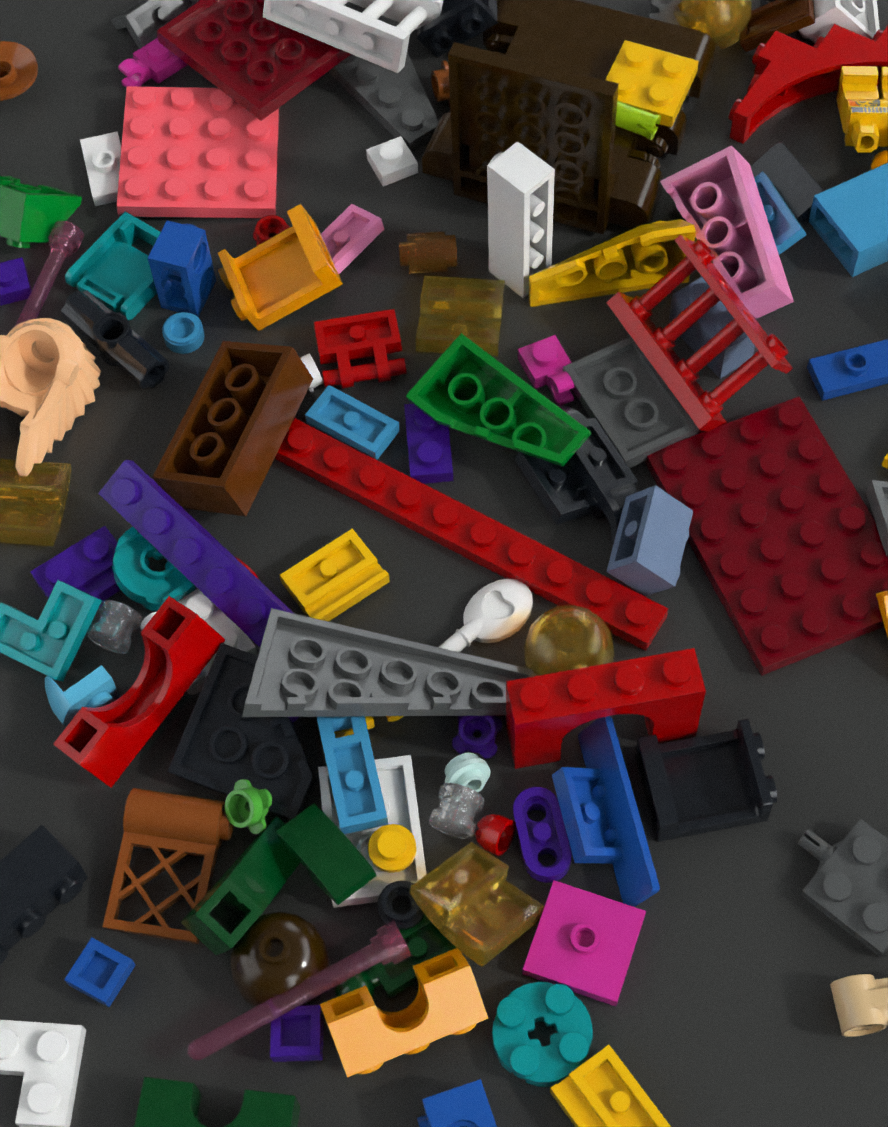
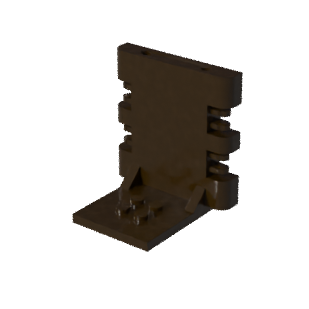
(550, 93)

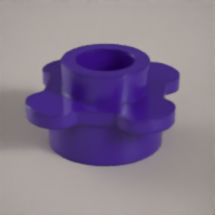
(484, 745)

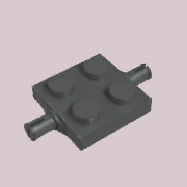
(852, 883)

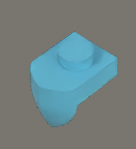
(92, 691)

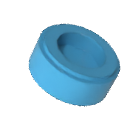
(183, 332)

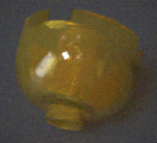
(717, 18)
(567, 640)

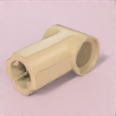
(861, 1004)

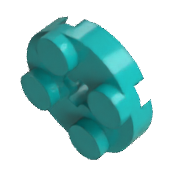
(141, 583)
(555, 1007)

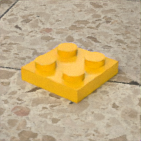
(652, 79)

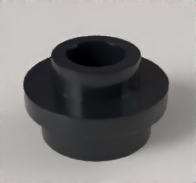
(389, 896)

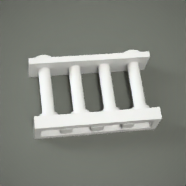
(357, 31)

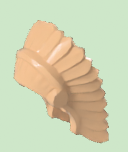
(48, 381)

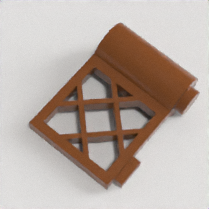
(172, 825)

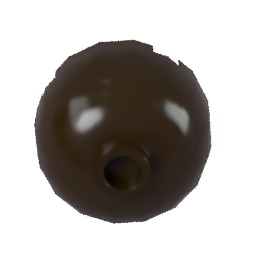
(276, 956)

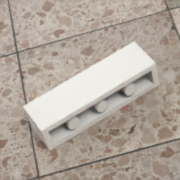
(519, 216)

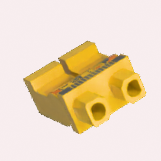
(863, 107)

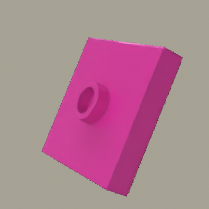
(584, 942)

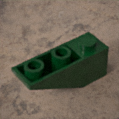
(242, 892)

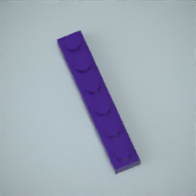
(191, 549)

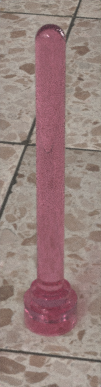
(64, 240)
(385, 947)

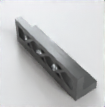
(148, 16)

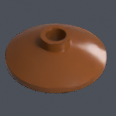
(17, 69)

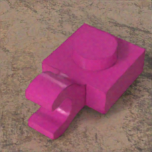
(150, 62)
(544, 366)

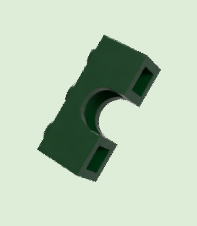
(178, 1103)

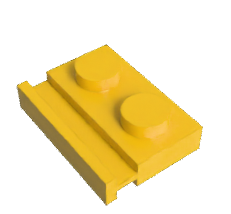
(334, 577)
(606, 1095)

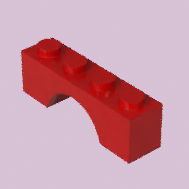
(112, 735)

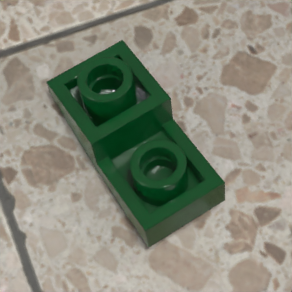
(326, 854)

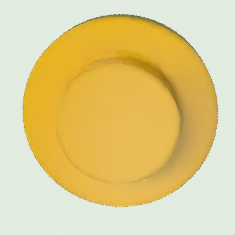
(392, 848)

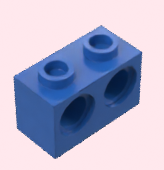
(182, 268)

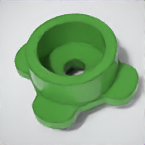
(248, 806)

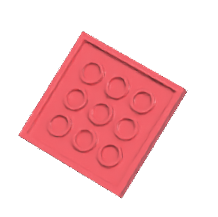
(196, 155)

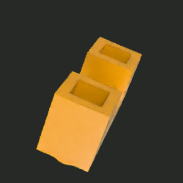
(443, 1006)

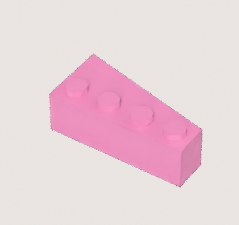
(730, 219)

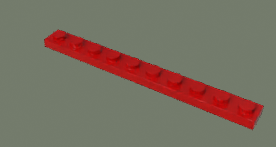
(470, 533)

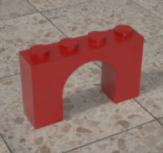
(548, 706)

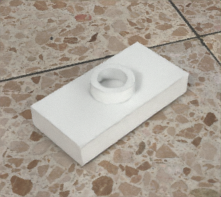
(102, 165)

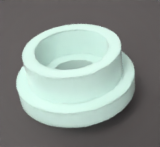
(468, 771)

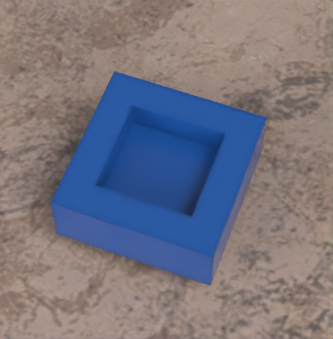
(100, 972)

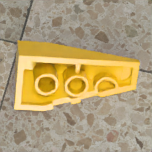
(617, 265)

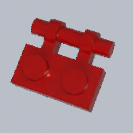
(357, 338)

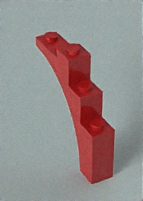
(794, 71)

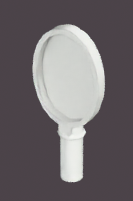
(493, 614)

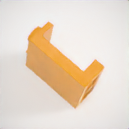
(280, 272)

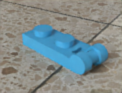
(352, 774)

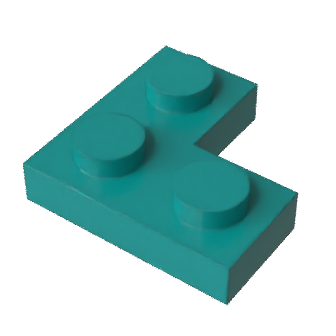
(55, 637)

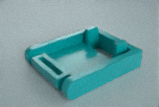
(115, 269)

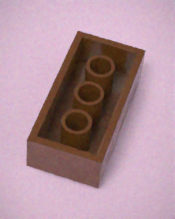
(234, 427)

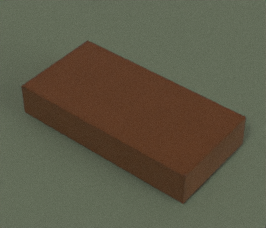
(779, 16)

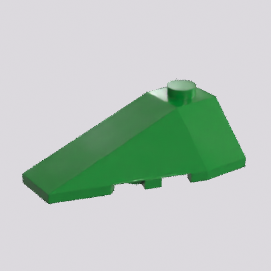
(31, 211)
(489, 401)

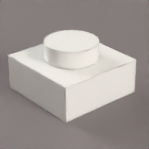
(392, 161)

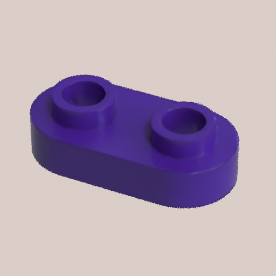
(542, 836)

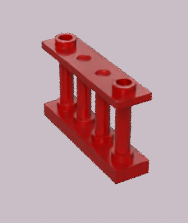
(658, 342)

